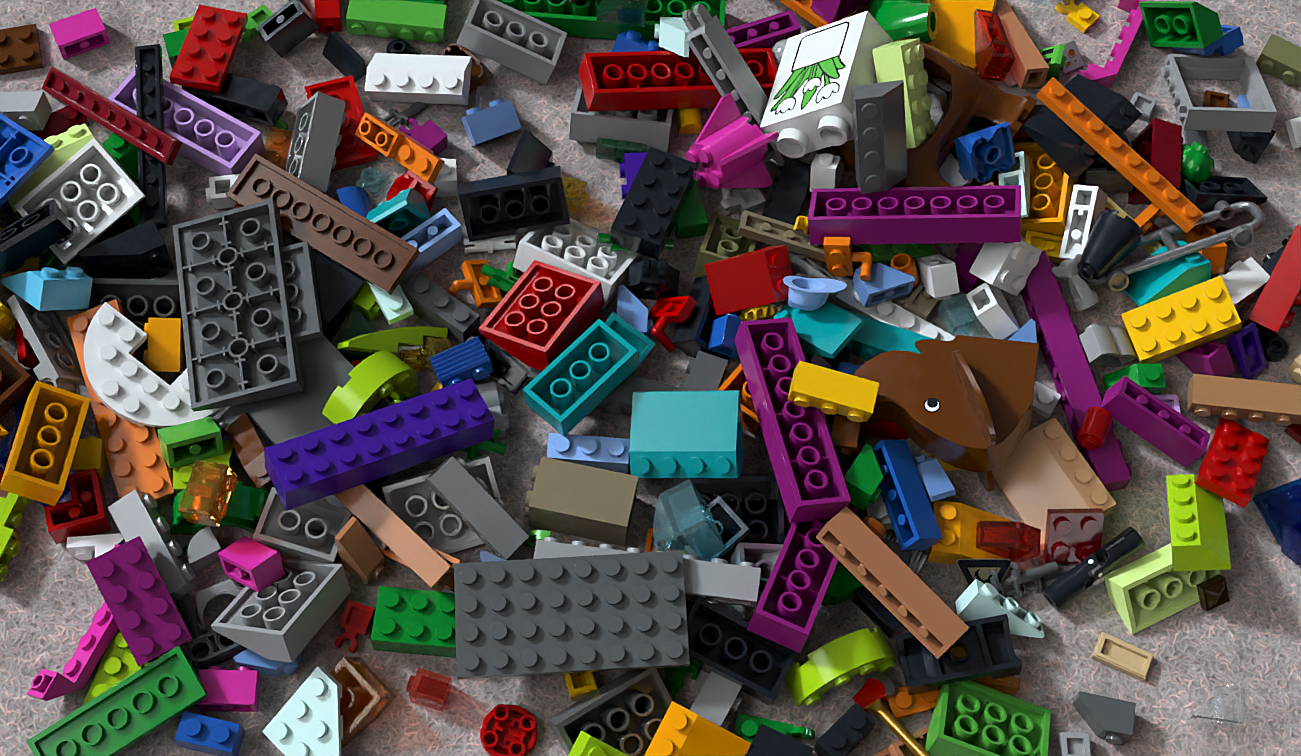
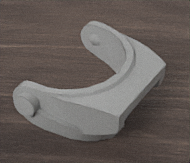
(209, 593)

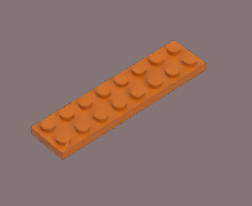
(129, 448)

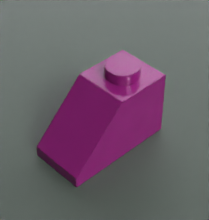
(1208, 359)

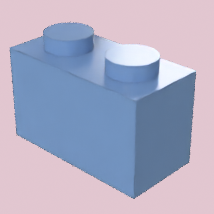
(490, 122)

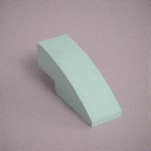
(1019, 175)

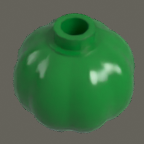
(1196, 162)

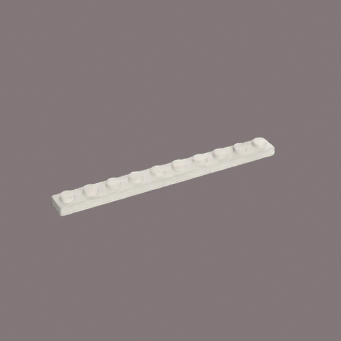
(890, 313)

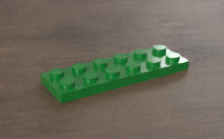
(125, 710)

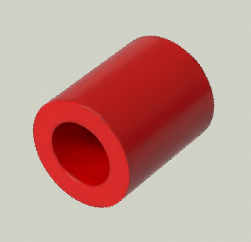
(1094, 428)

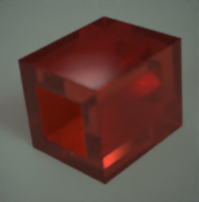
(429, 689)

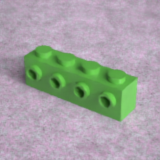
(398, 19)

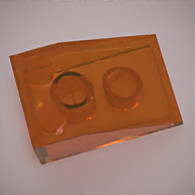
(362, 696)

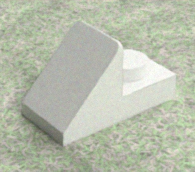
(95, 545)

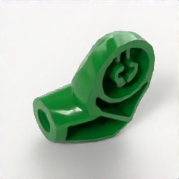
(906, 18)

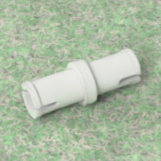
(490, 244)

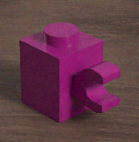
(428, 135)

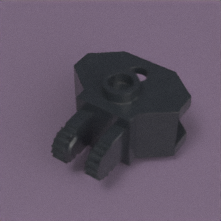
(652, 279)

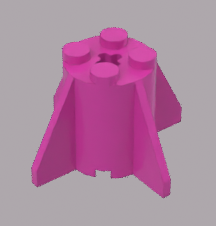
(730, 150)

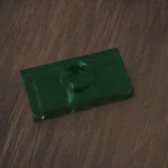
(615, 149)

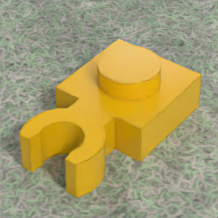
(1078, 16)

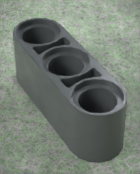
(217, 651)

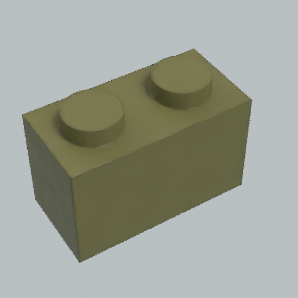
(1281, 60)

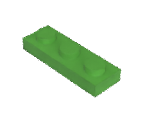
(885, 252)

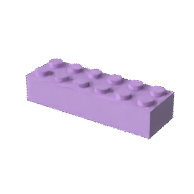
(207, 133)

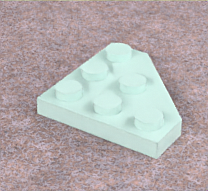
(310, 719)

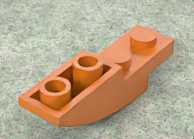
(399, 147)

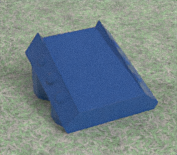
(985, 152)

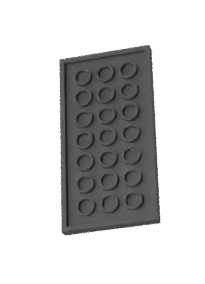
(570, 615)

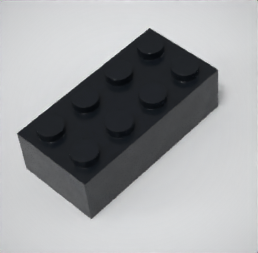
(514, 203)
(653, 203)
(726, 647)

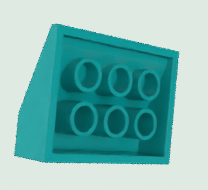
(686, 434)

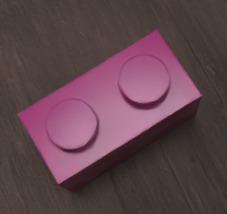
(79, 33)
(252, 563)
(230, 689)

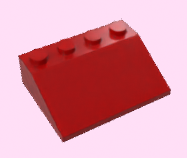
(543, 314)

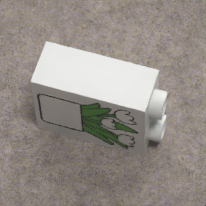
(814, 82)

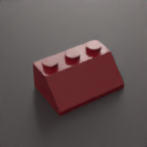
(1161, 147)

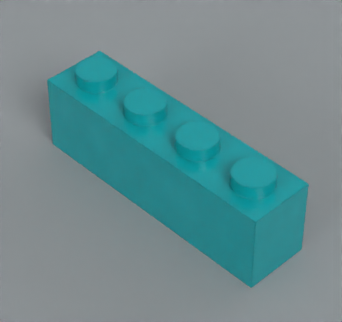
(881, 337)

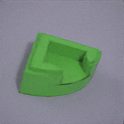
(535, 535)

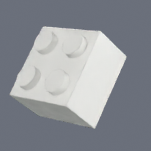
(1006, 264)

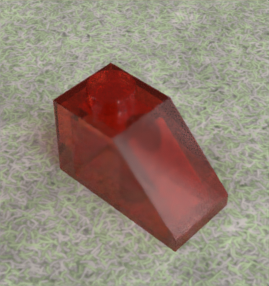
(1008, 539)

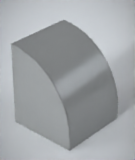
(203, 550)

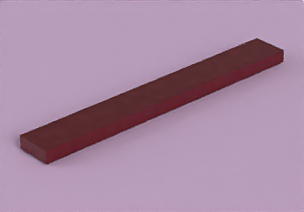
(112, 116)

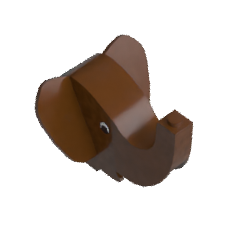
(954, 399)

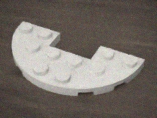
(126, 383)

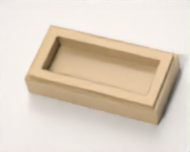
(1122, 656)

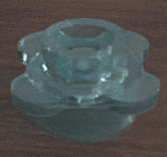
(371, 174)

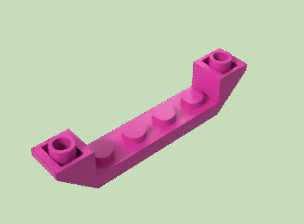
(1107, 75)
(79, 668)

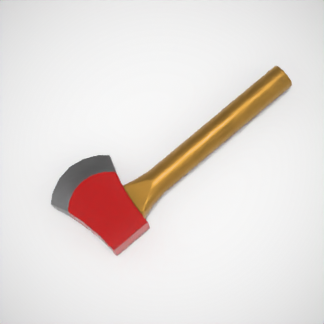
(870, 698)

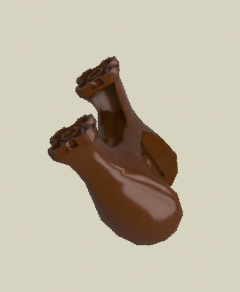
(964, 102)

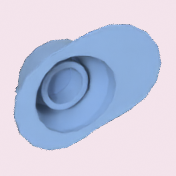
(811, 292)

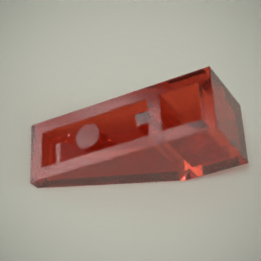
(992, 46)

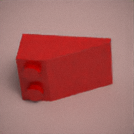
(749, 279)

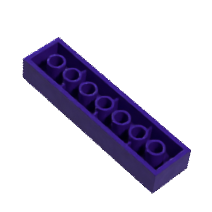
(378, 443)

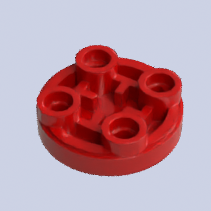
(508, 731)

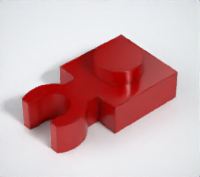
(355, 620)

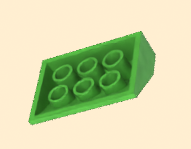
(986, 724)

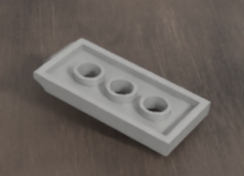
(50, 343)

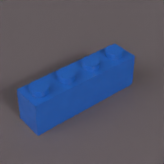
(905, 497)

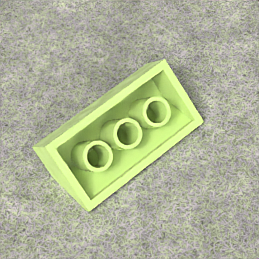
(65, 147)
(1151, 589)

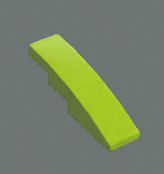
(392, 338)

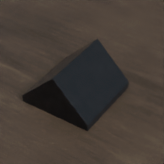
(729, 525)

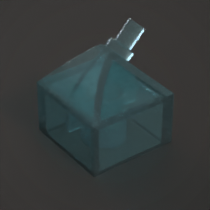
(685, 523)

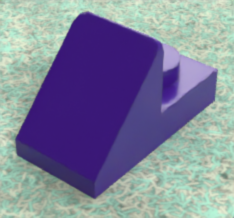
(1248, 351)

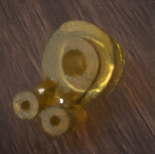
(419, 358)

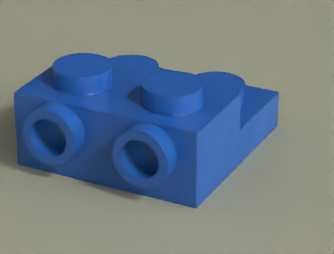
(1225, 45)

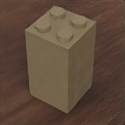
(581, 501)

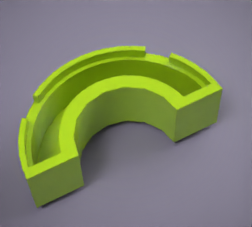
(371, 381)
(837, 662)

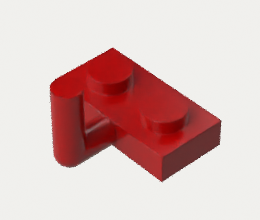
(669, 311)

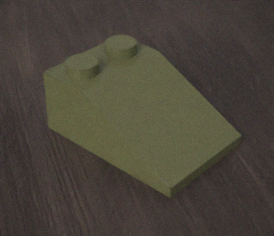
(721, 243)

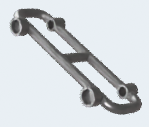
(1241, 236)

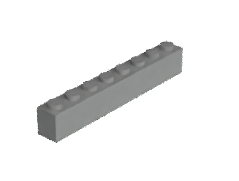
(704, 579)

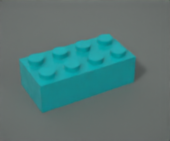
(581, 377)

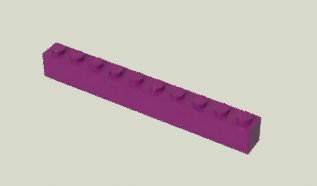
(1070, 370)

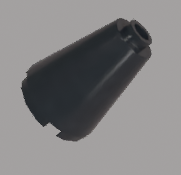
(1108, 244)

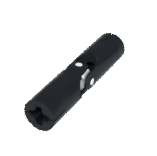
(1089, 571)

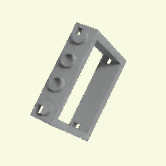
(1213, 67)

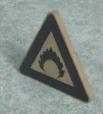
(979, 568)

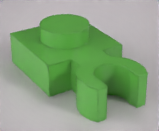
(255, 18)

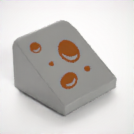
(1073, 59)

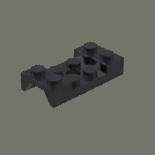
(987, 650)

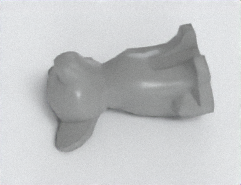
(1078, 288)

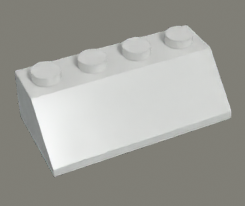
(419, 78)

